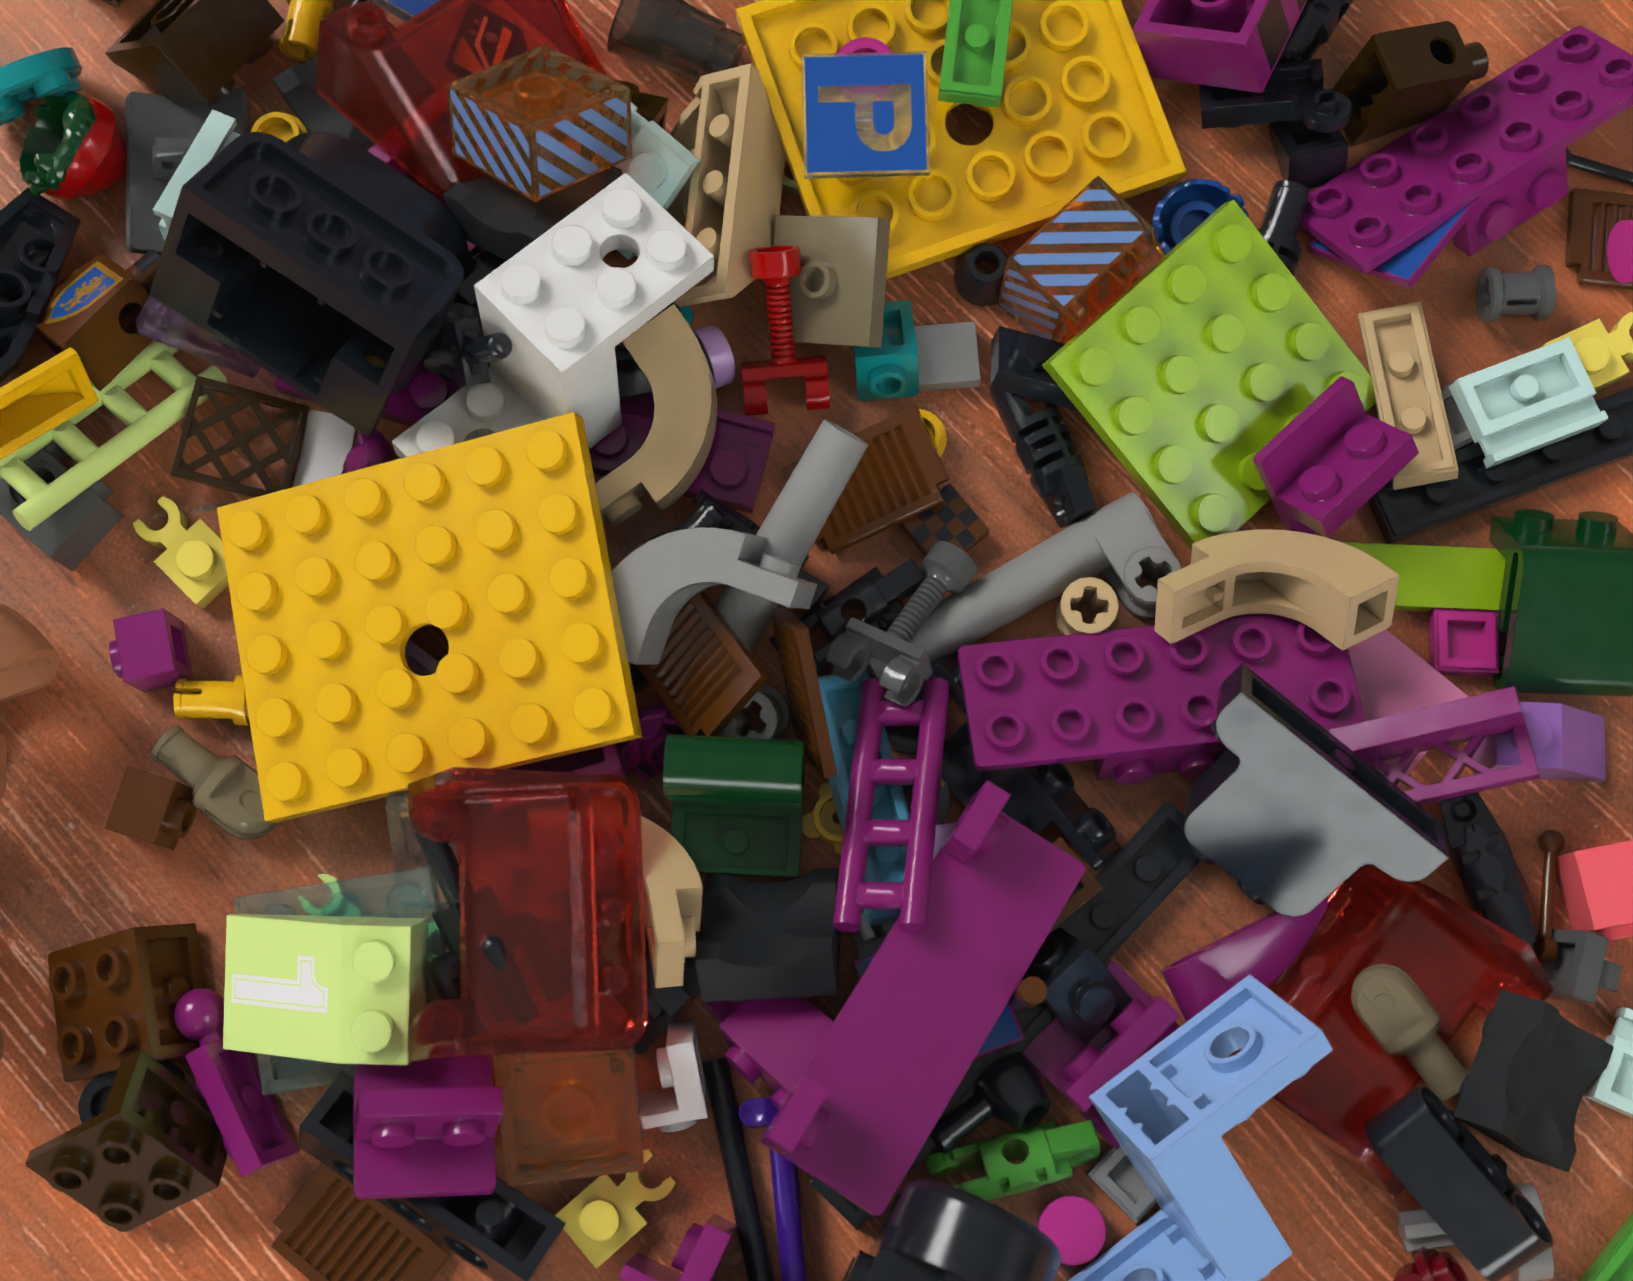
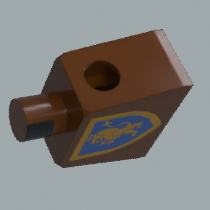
(97, 315)

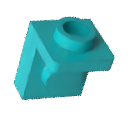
(893, 368)

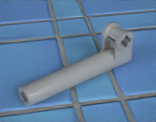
(789, 535)
(1112, 540)

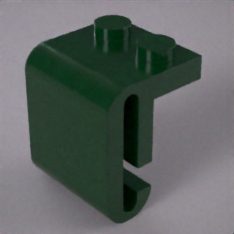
(1565, 604)
(737, 803)

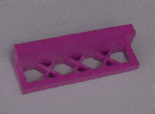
(1439, 727)

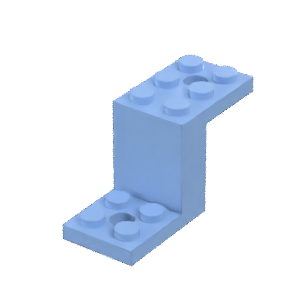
(1170, 1125)

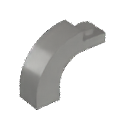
(678, 565)

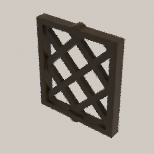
(251, 398)

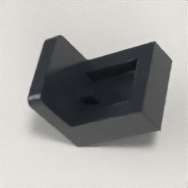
(1078, 985)

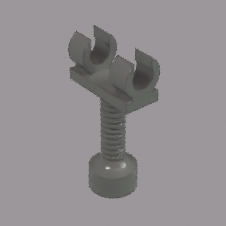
(946, 570)

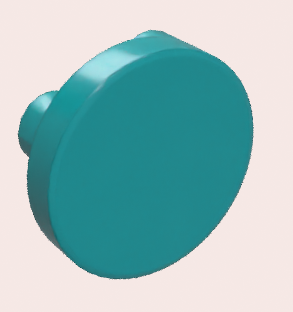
(37, 76)

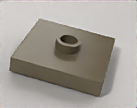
(841, 279)

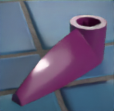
(1257, 949)

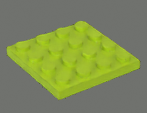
(1204, 372)

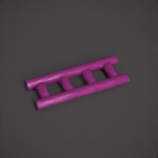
(916, 832)

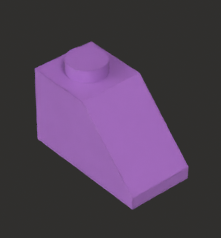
(1564, 742)

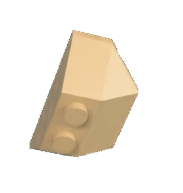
(737, 183)

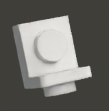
(683, 1083)

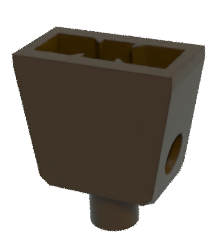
(1407, 78)

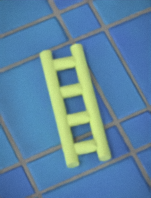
(96, 461)

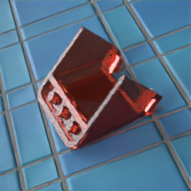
(396, 78)
(561, 883)
(1448, 954)

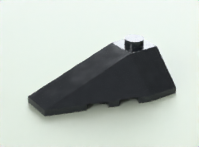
(32, 253)

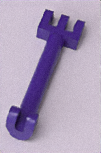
(786, 1192)

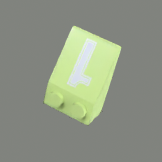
(324, 986)

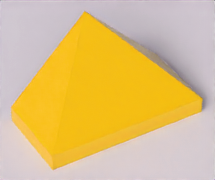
(43, 400)

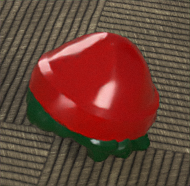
(73, 148)

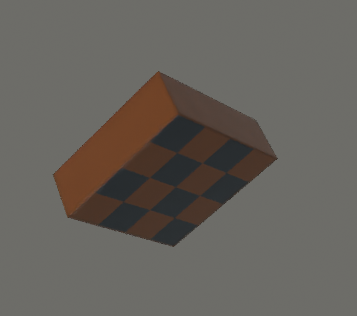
(946, 522)

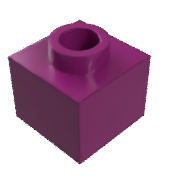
(150, 650)

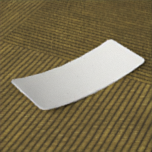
(324, 447)

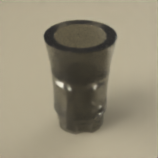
(674, 37)

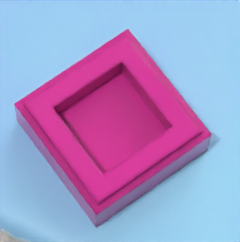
(1463, 642)

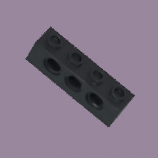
(495, 1232)

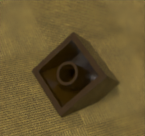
(196, 46)

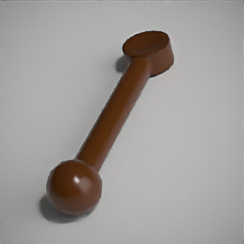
(1551, 843)

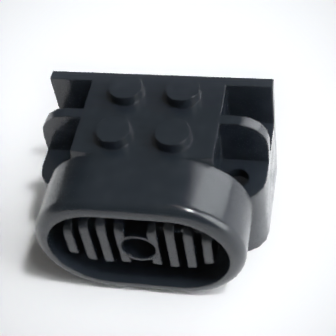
(315, 266)
(954, 1236)

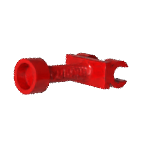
(776, 267)

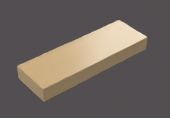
(1409, 390)

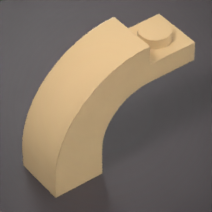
(681, 422)
(1282, 574)
(670, 903)

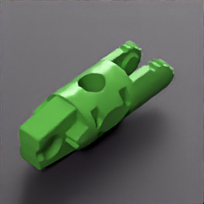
(1046, 1155)

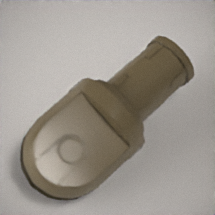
(222, 787)
(1406, 1025)

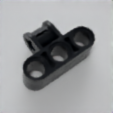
(1459, 1183)

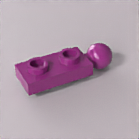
(231, 1085)

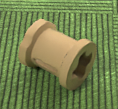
(1101, 601)

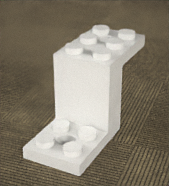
(567, 317)

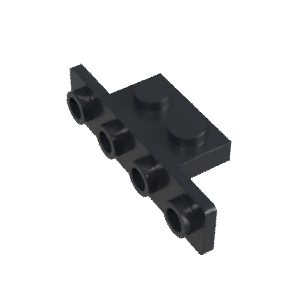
(1037, 792)

